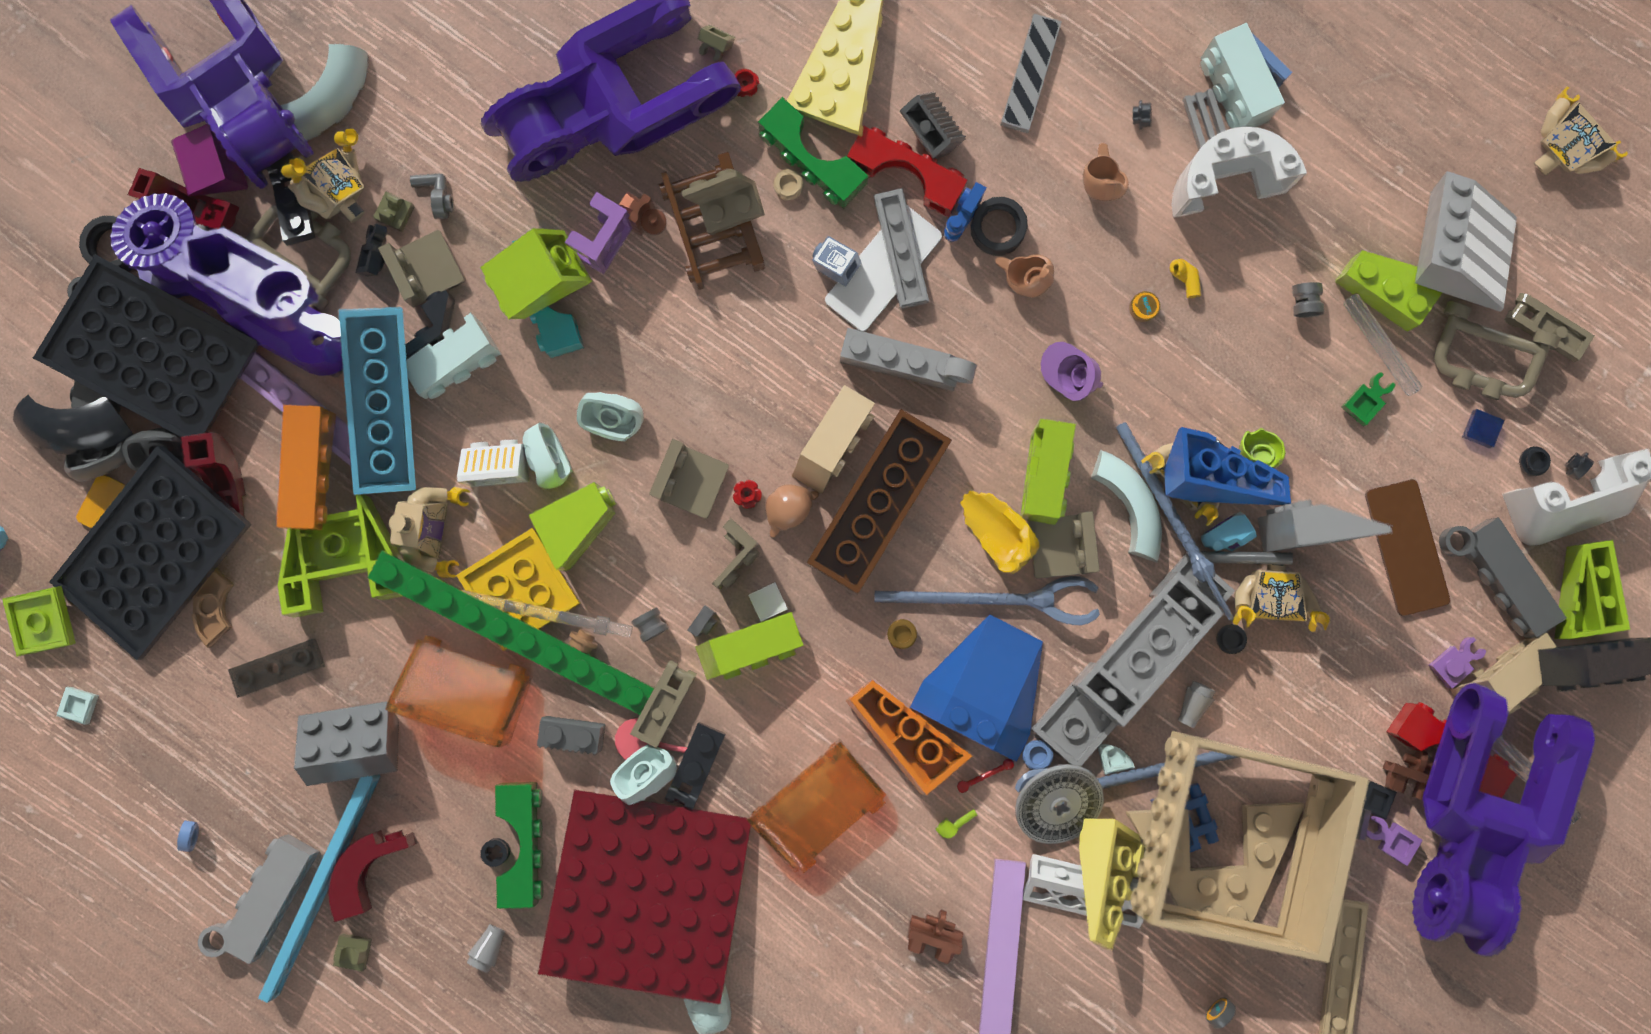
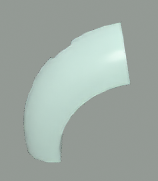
(333, 93)
(1138, 500)

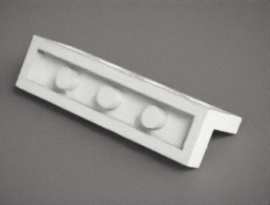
(1061, 880)

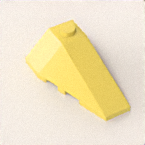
(1108, 865)

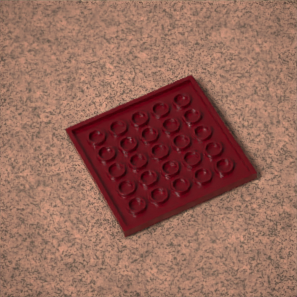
(646, 897)

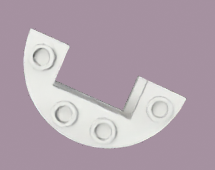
(1233, 152)

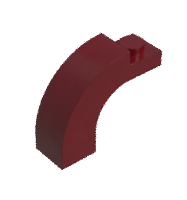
(207, 210)
(216, 465)
(348, 880)

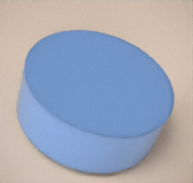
(1037, 754)
(187, 836)

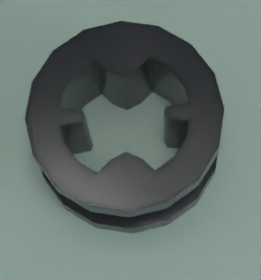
(492, 843)

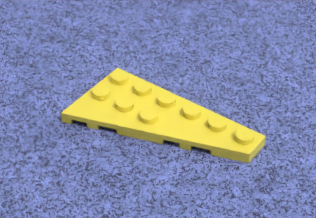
(841, 67)

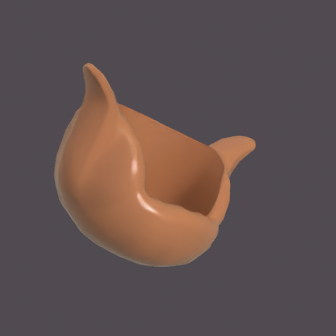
(1103, 177)
(1029, 274)
(788, 507)

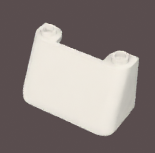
(1548, 514)

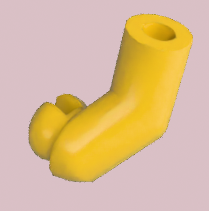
(1187, 274)

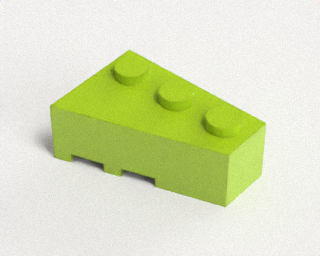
(1389, 288)
(1048, 471)
(1591, 592)
(750, 647)

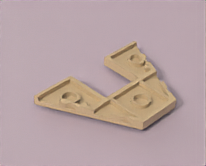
(1230, 889)

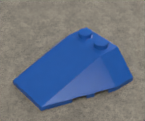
(986, 687)

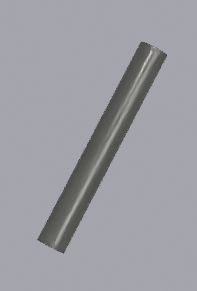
(1249, 557)

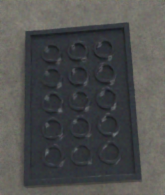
(146, 349)
(150, 552)

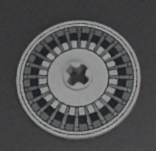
(1062, 783)

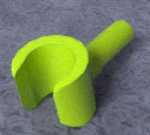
(948, 829)

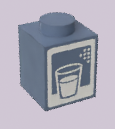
(836, 260)

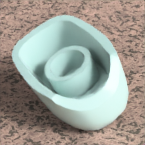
(609, 415)
(546, 456)
(643, 774)
(709, 1017)

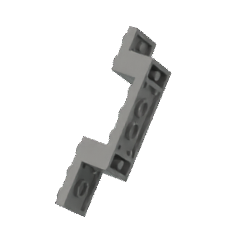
(1134, 665)

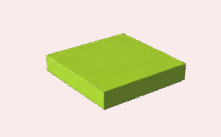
(39, 621)

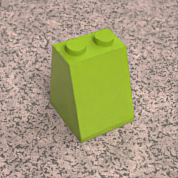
(534, 273)
(573, 523)

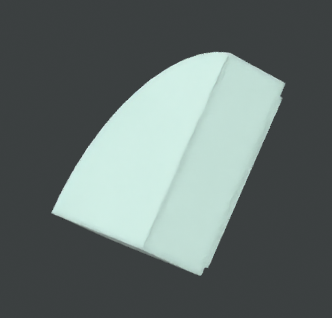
(1114, 759)

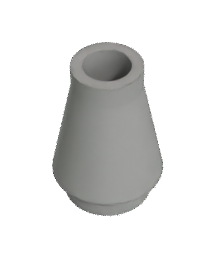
(1195, 704)
(486, 950)

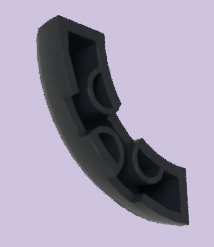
(71, 428)

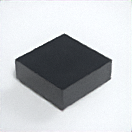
(1379, 799)

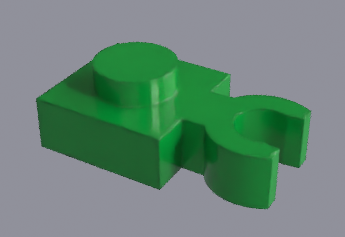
(1366, 401)

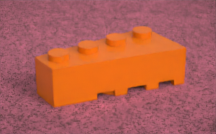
(304, 466)
(910, 741)

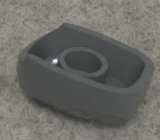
(141, 445)
(94, 463)

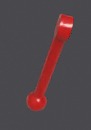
(963, 786)

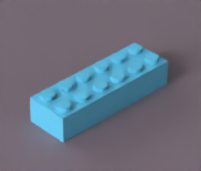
(377, 399)

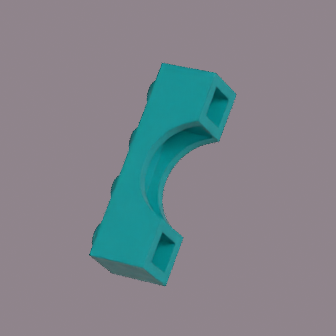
(557, 331)

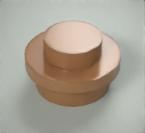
(583, 641)

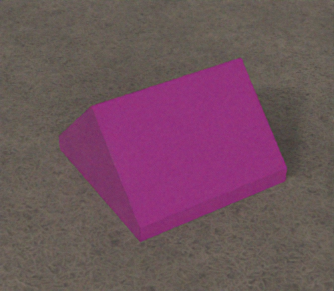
(205, 164)

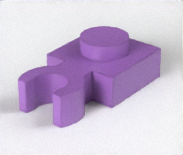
(1454, 665)
(1395, 841)

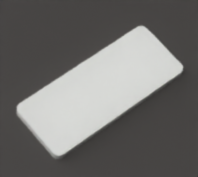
(873, 283)

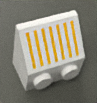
(493, 464)

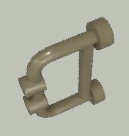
(327, 233)
(1492, 387)

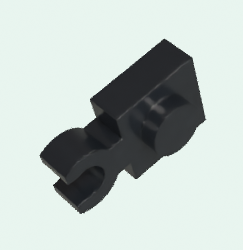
(370, 258)

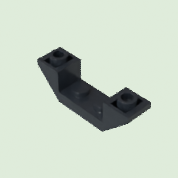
(439, 309)

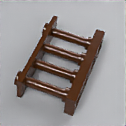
(749, 255)

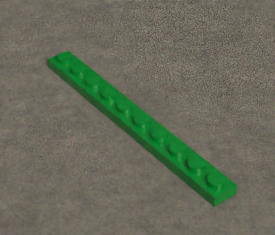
(510, 632)

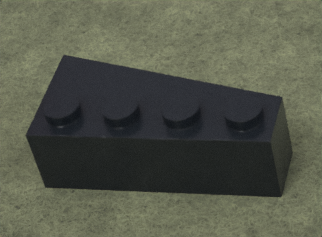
(1596, 663)

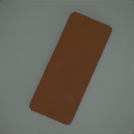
(1410, 549)

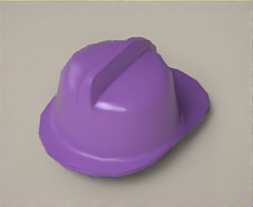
(1070, 371)

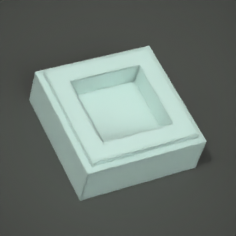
(77, 705)

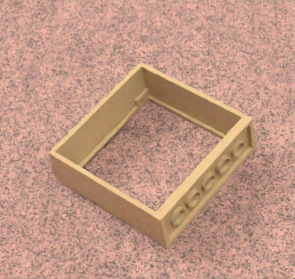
(1317, 866)

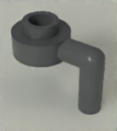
(440, 202)

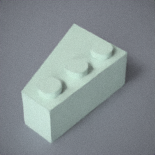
(451, 358)

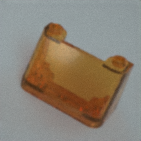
(460, 693)
(817, 807)

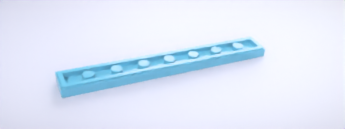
(318, 888)

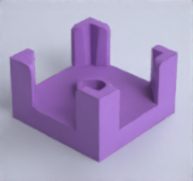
(609, 238)

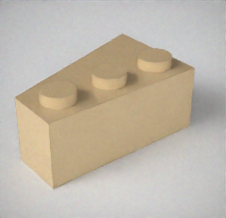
(833, 439)
(1516, 672)

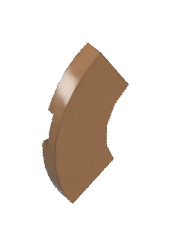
(209, 608)

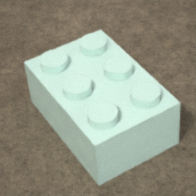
(1241, 78)

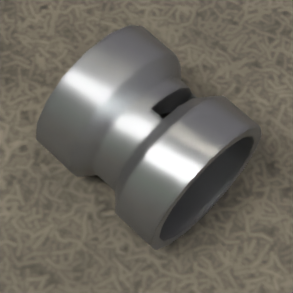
(1308, 299)

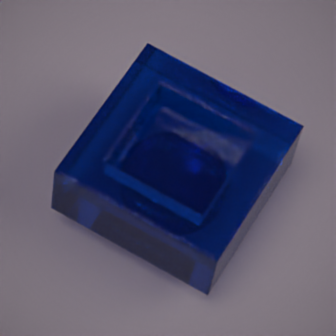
(1483, 428)

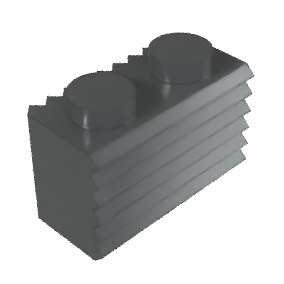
(932, 124)
(571, 735)

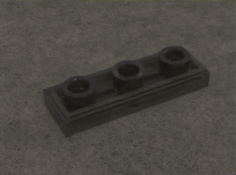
(291, 663)

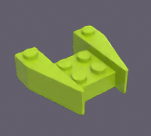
(342, 548)

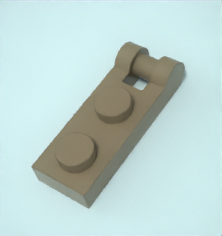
(1573, 337)
(662, 705)

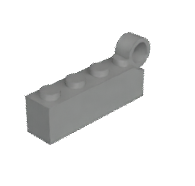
(905, 360)
(264, 903)

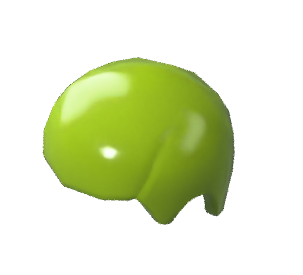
(1264, 447)

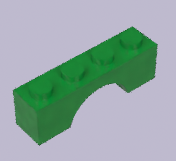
(838, 178)
(518, 806)

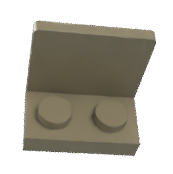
(725, 200)
(422, 267)
(689, 479)
(738, 538)
(1066, 546)

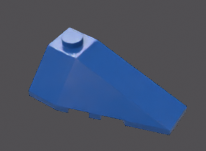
(1210, 472)

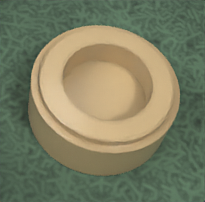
(788, 184)

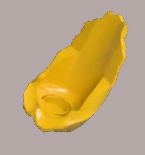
(1000, 531)

